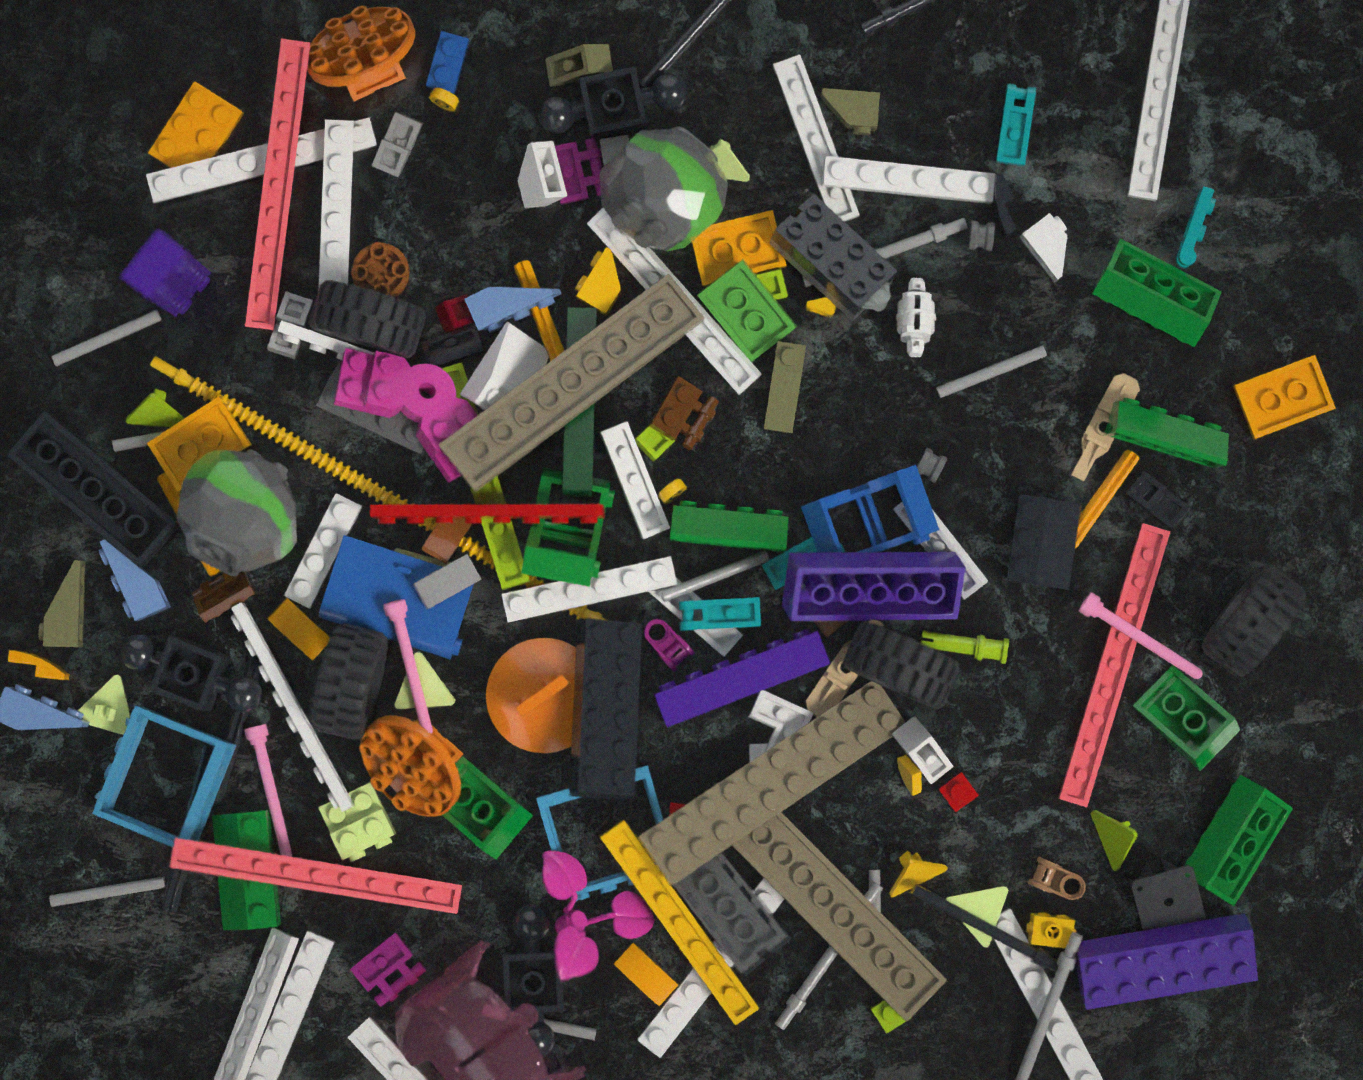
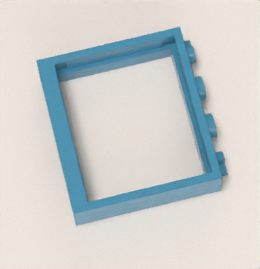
(125, 751)
(608, 882)

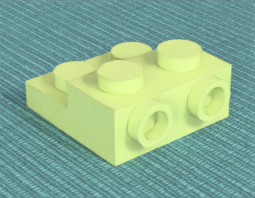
(359, 826)

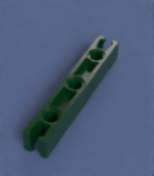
(580, 430)

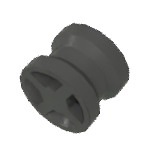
(981, 236)
(931, 465)

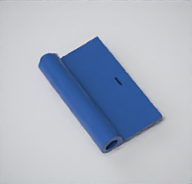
(372, 576)

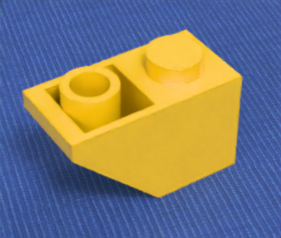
(602, 285)

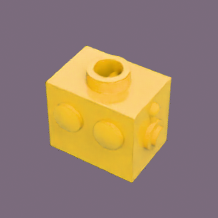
(1042, 923)

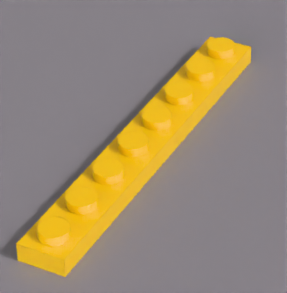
(679, 922)

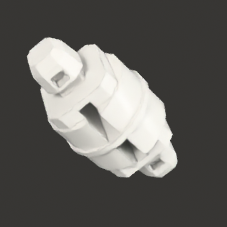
(923, 317)

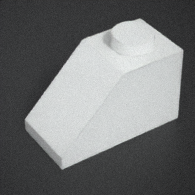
(541, 176)
(1048, 244)
(922, 749)

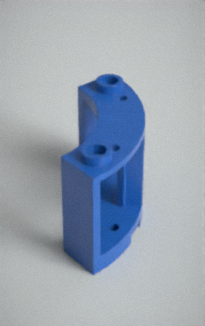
(913, 498)

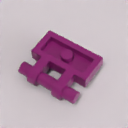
(572, 172)
(381, 963)

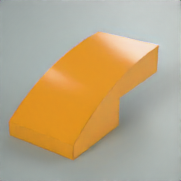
(299, 628)
(44, 667)
(646, 974)

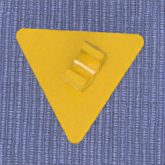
(915, 872)

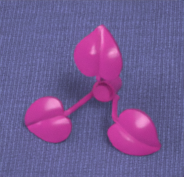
(574, 952)

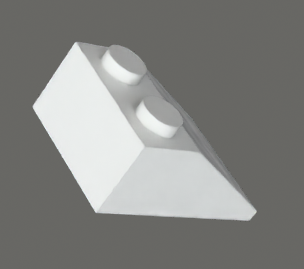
(504, 367)

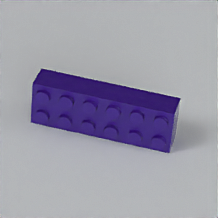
(167, 274)
(873, 586)
(742, 678)
(1166, 961)

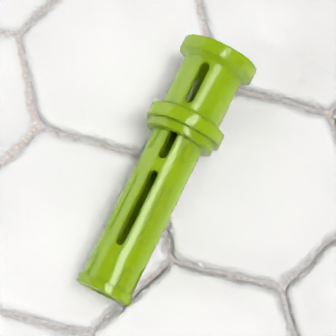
(978, 647)

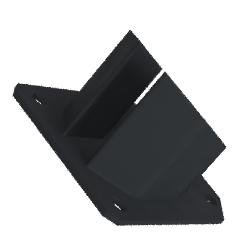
(1167, 897)

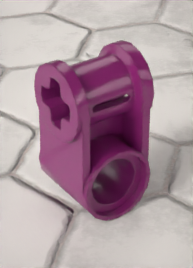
(668, 645)

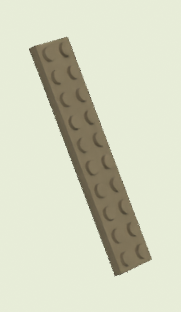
(571, 383)
(771, 782)
(841, 915)

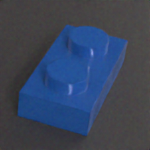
(447, 62)

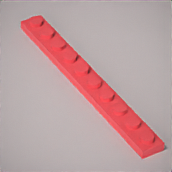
(277, 184)
(1113, 666)
(315, 875)

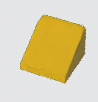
(821, 306)

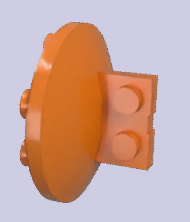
(362, 52)
(534, 695)
(413, 764)

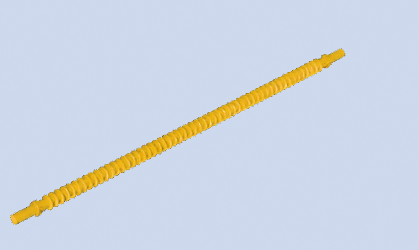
(182, 378)

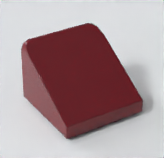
(454, 314)

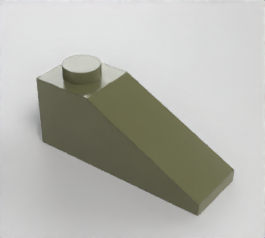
(784, 387)
(66, 613)

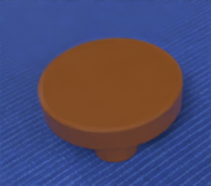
(381, 269)

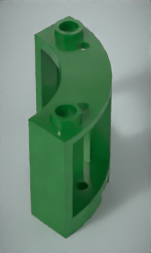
(560, 564)

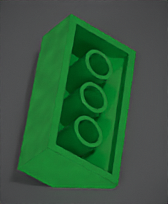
(1157, 293)
(1168, 434)
(729, 528)
(1237, 839)
(243, 901)

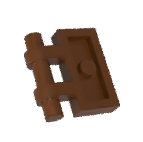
(676, 408)
(221, 594)

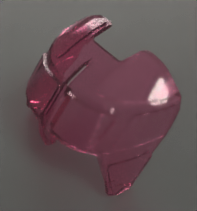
(460, 1016)

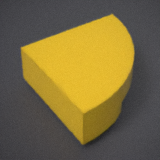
(910, 774)

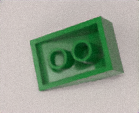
(1187, 717)
(485, 811)

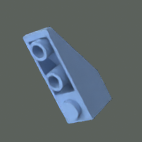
(499, 304)
(140, 589)
(27, 712)

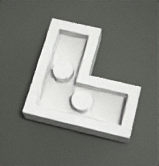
(780, 715)

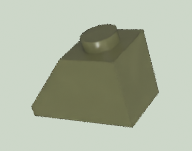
(578, 63)
(854, 108)

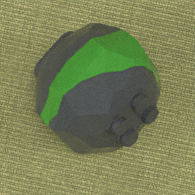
(663, 188)
(237, 511)

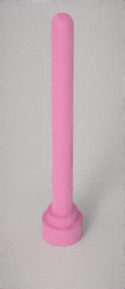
(1094, 607)
(397, 612)
(257, 737)

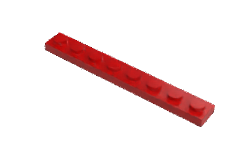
(498, 512)

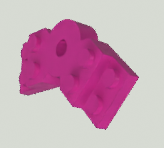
(387, 385)

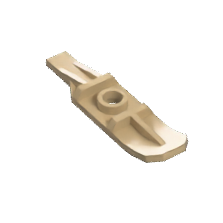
(1094, 441)
(832, 684)

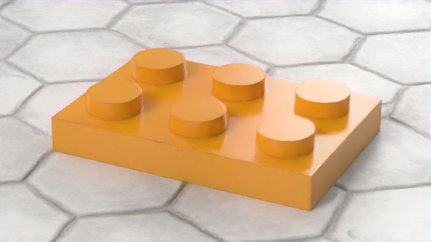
(196, 128)
(737, 239)
(1284, 397)
(191, 438)

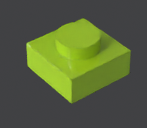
(774, 282)
(652, 443)
(887, 1016)

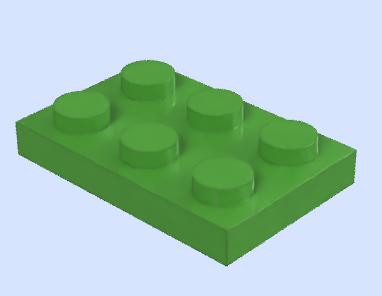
(746, 310)

